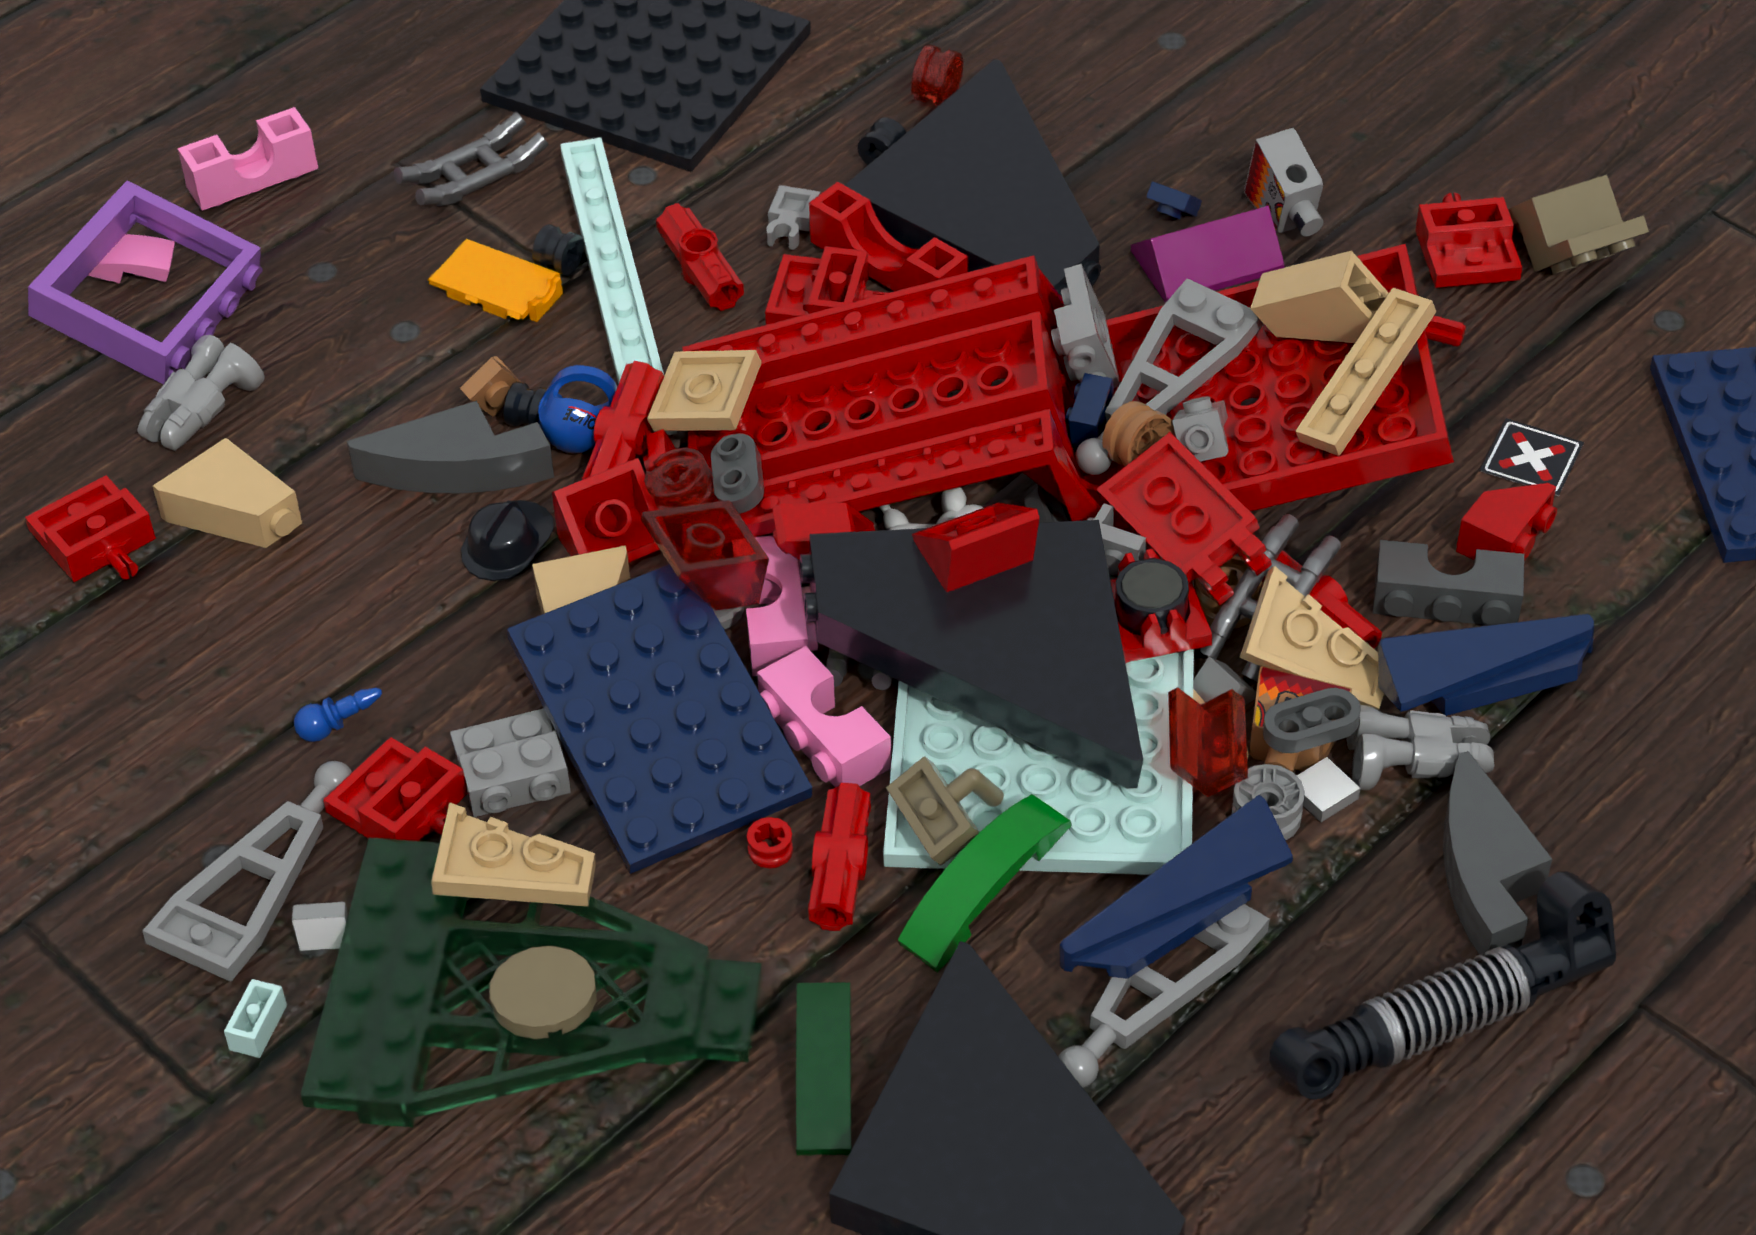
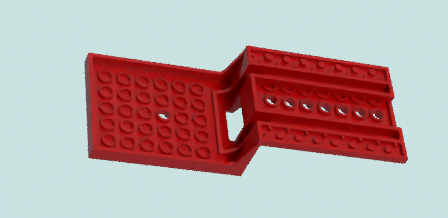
(999, 327)

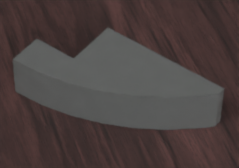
(452, 454)
(1489, 859)

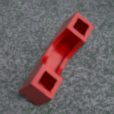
(849, 222)

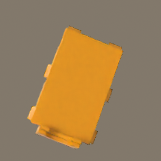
(498, 282)

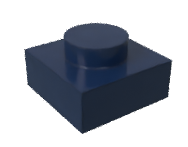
(1173, 201)

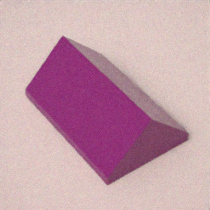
(1212, 253)

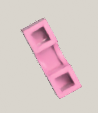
(280, 153)
(781, 625)
(840, 747)

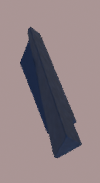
(1181, 895)

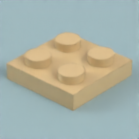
(704, 390)

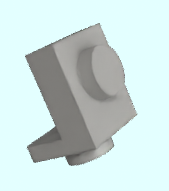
(1201, 428)
(1117, 541)

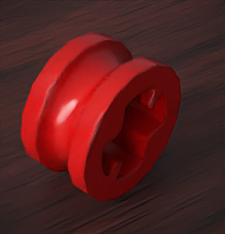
(779, 833)

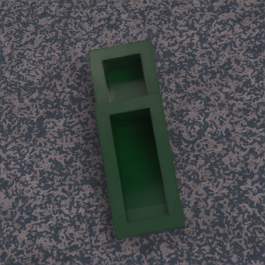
(823, 1069)

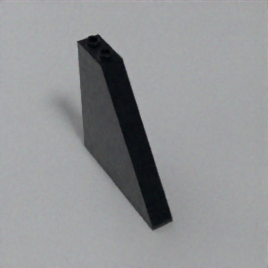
(981, 185)
(1017, 649)
(991, 1134)

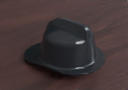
(505, 538)

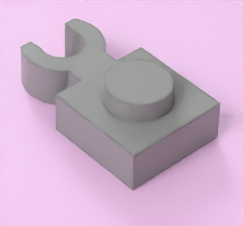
(789, 214)

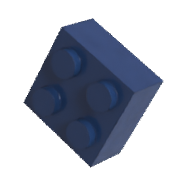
(1087, 415)

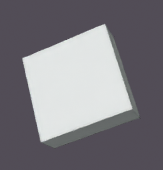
(1327, 789)
(319, 925)

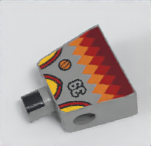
(1286, 181)

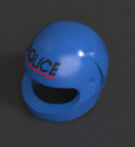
(568, 421)

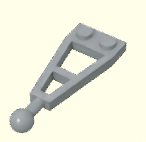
(1199, 313)
(1230, 936)
(216, 941)

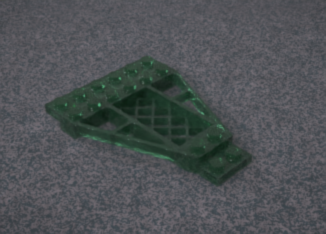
(392, 1007)

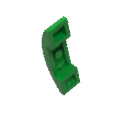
(978, 876)

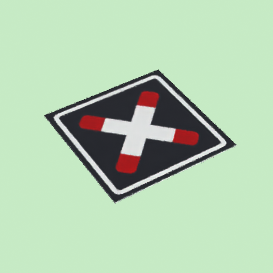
(1531, 455)

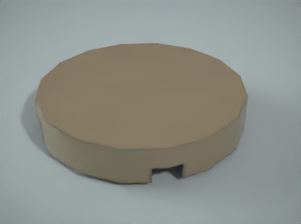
(543, 992)

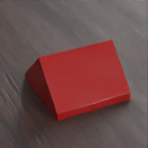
(606, 512)
(979, 543)

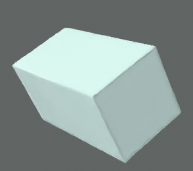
(255, 1018)

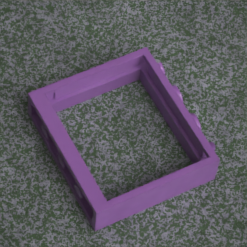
(130, 204)

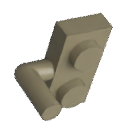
(935, 806)

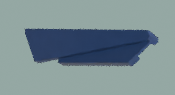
(1482, 663)

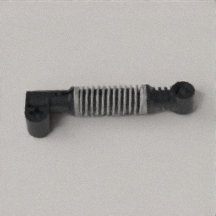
(1501, 982)

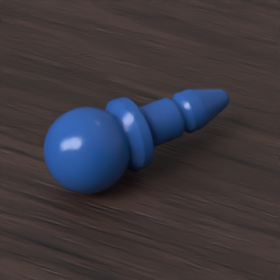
(316, 721)

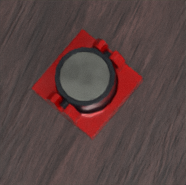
(1153, 606)

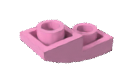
(136, 255)

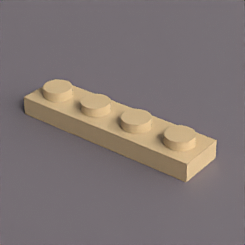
(1365, 371)

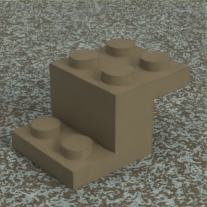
(1574, 226)

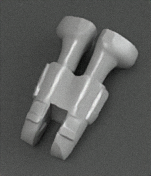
(192, 401)
(1426, 748)

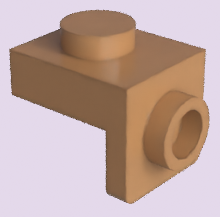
(490, 385)

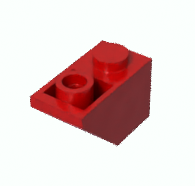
(798, 520)
(1507, 520)

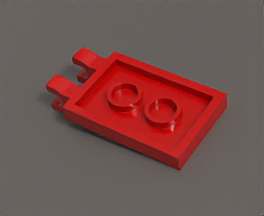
(1185, 515)

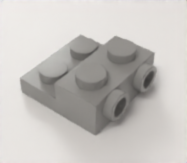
(1083, 330)
(511, 762)

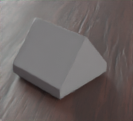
(1219, 678)

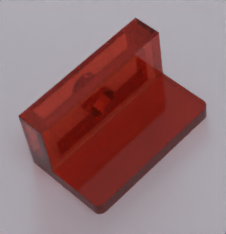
(1208, 740)

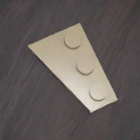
(1301, 639)
(501, 864)

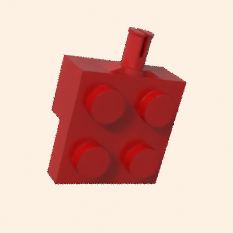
(1468, 241)
(818, 284)
(93, 529)
(398, 793)

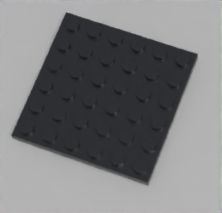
(648, 71)

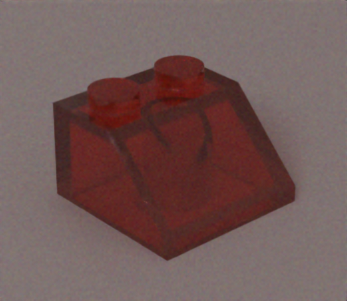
(711, 552)

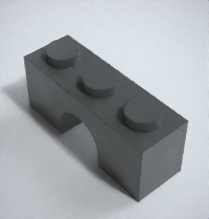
(1413, 588)

